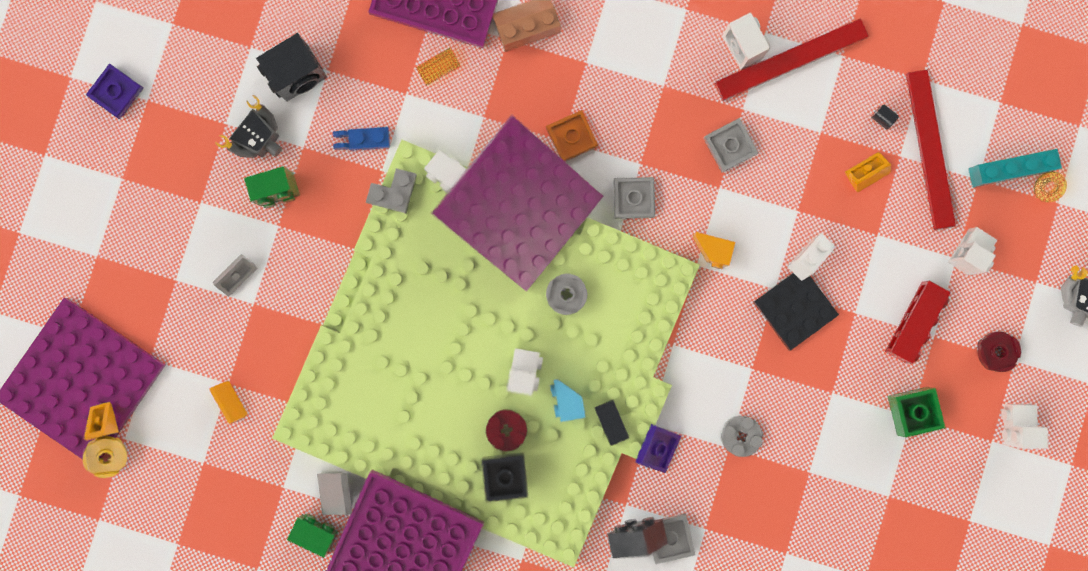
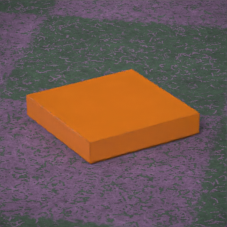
(572, 136)

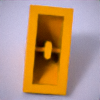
(100, 421)

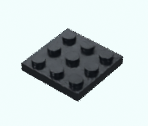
(795, 309)

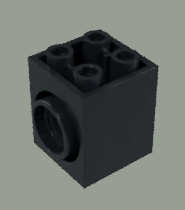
(290, 68)

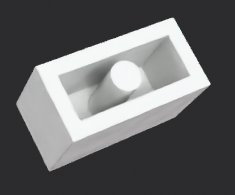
(811, 257)

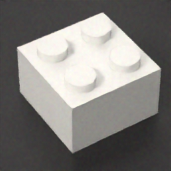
(746, 40)

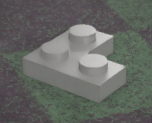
(396, 197)

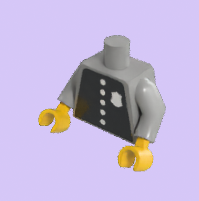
(1075, 295)

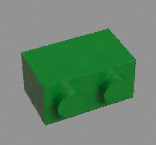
(313, 535)

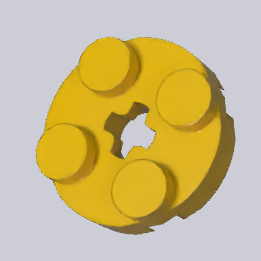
(97, 465)

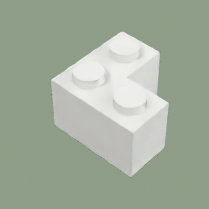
(444, 170)
(974, 252)
(523, 372)
(1022, 427)

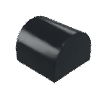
(884, 116)

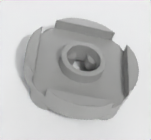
(576, 288)
(752, 440)

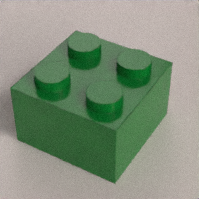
(272, 187)
(916, 412)

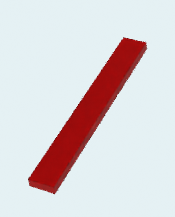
(791, 59)
(930, 149)

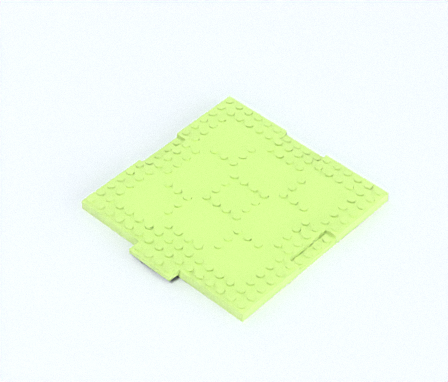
(426, 355)

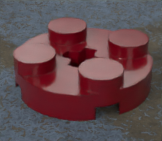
(1009, 356)
(500, 440)

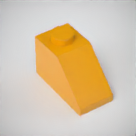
(714, 249)

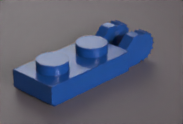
(363, 139)

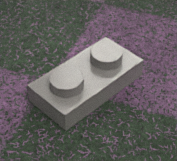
(234, 275)

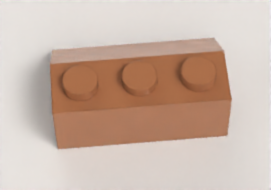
(526, 23)

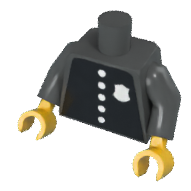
(255, 134)

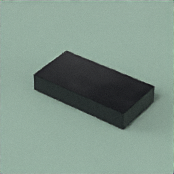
(611, 422)

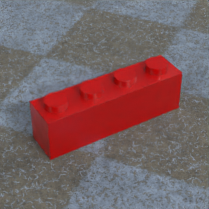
(918, 322)

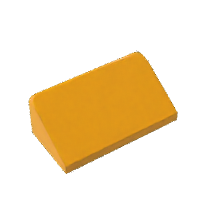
(868, 171)
(228, 402)

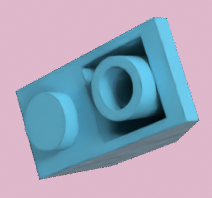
(569, 402)

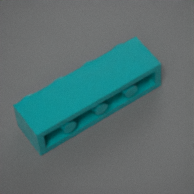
(1014, 168)

